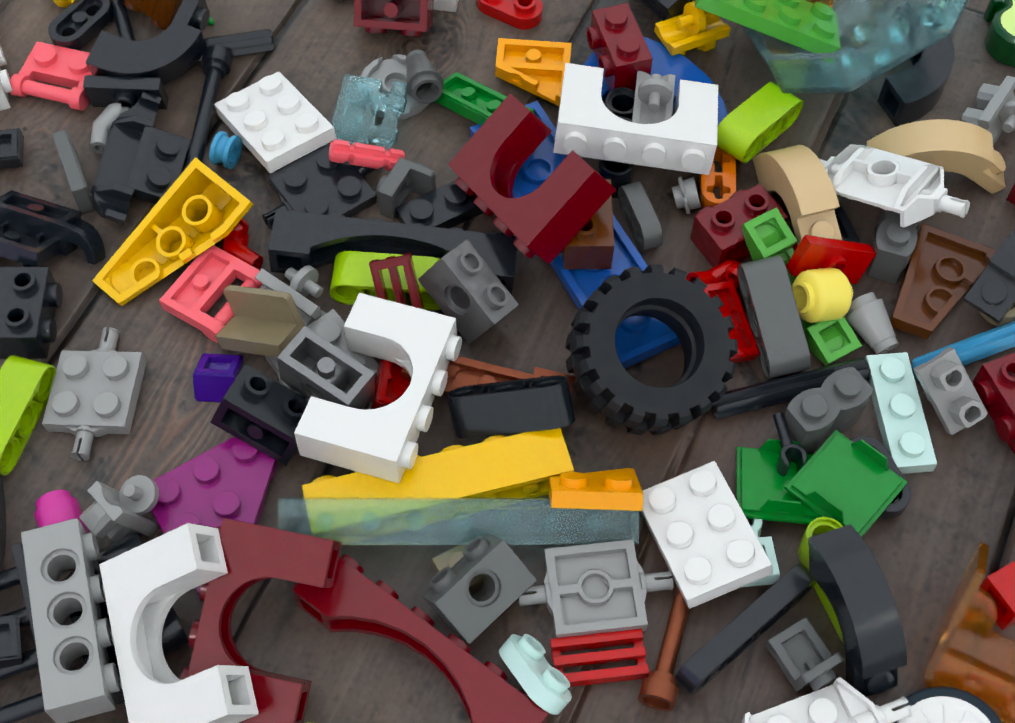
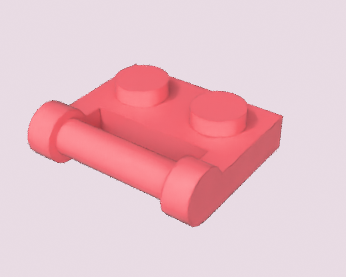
(53, 66)
(203, 285)

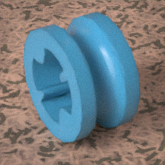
(225, 150)

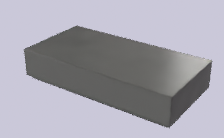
(73, 172)

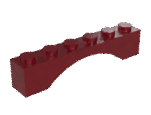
(374, 609)

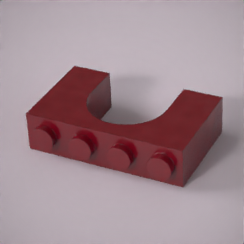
(552, 212)
(251, 556)

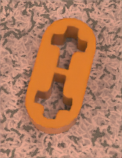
(725, 180)

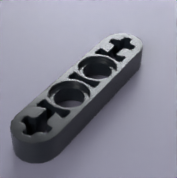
(745, 629)

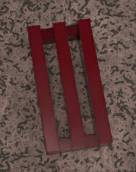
(391, 263)

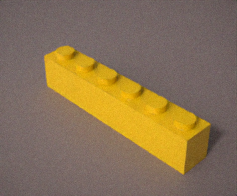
(491, 469)

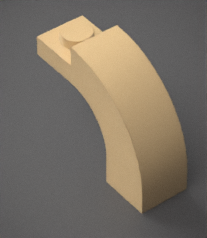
(949, 144)
(804, 187)

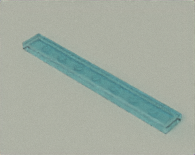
(452, 521)

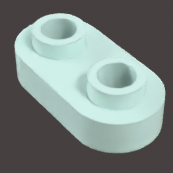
(534, 673)

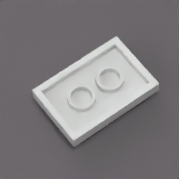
(275, 121)
(703, 535)

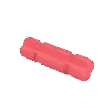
(364, 154)

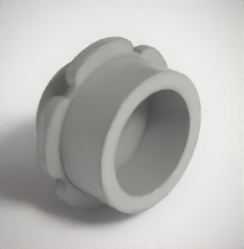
(686, 194)

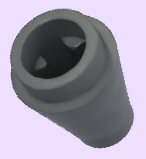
(423, 79)

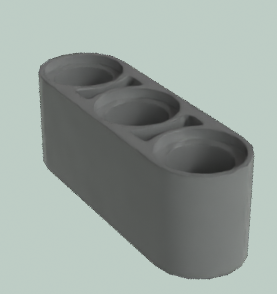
(774, 316)

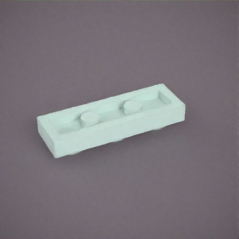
(900, 413)

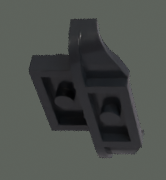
(137, 161)
(40, 230)

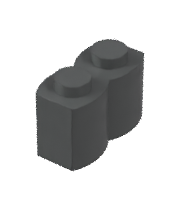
(892, 247)
(823, 410)

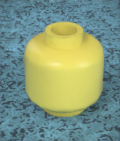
(822, 294)

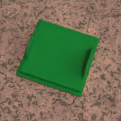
(847, 482)
(761, 487)

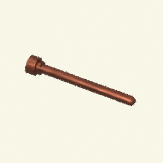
(660, 687)

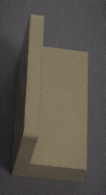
(261, 321)

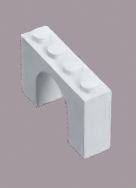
(592, 131)
(384, 438)
(138, 596)

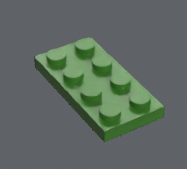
(791, 21)

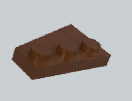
(936, 279)

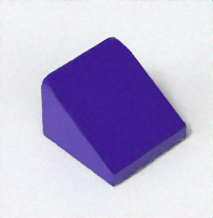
(215, 376)

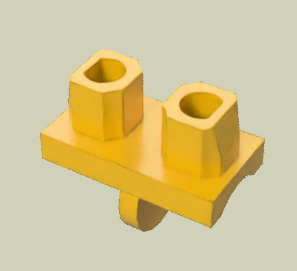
(691, 30)

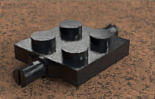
(321, 186)

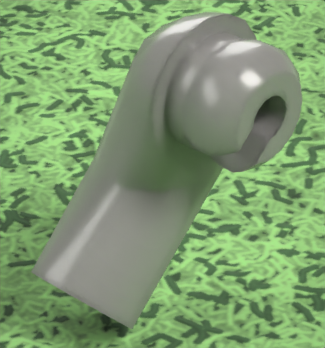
(102, 126)

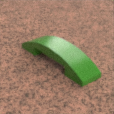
(771, 236)

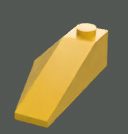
(181, 225)

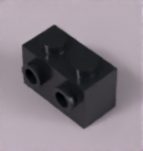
(28, 311)
(261, 414)

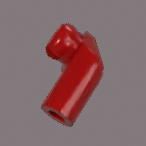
(721, 273)

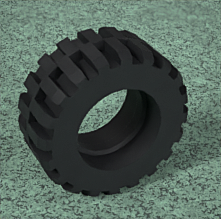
(687, 313)

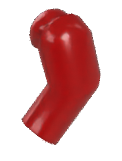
(237, 245)

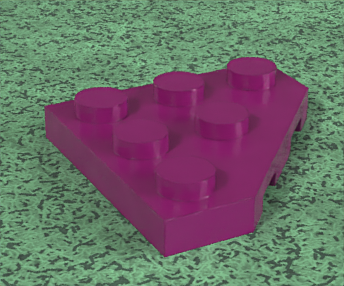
(215, 485)

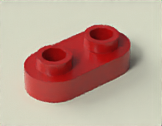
(517, 13)

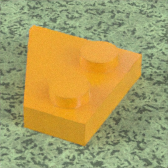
(533, 66)
(597, 490)

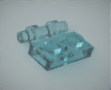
(357, 110)

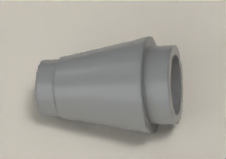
(872, 323)

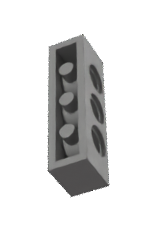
(47, 555)

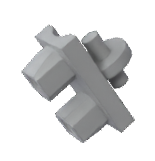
(653, 98)
(998, 108)
(302, 284)
(950, 391)
(121, 511)

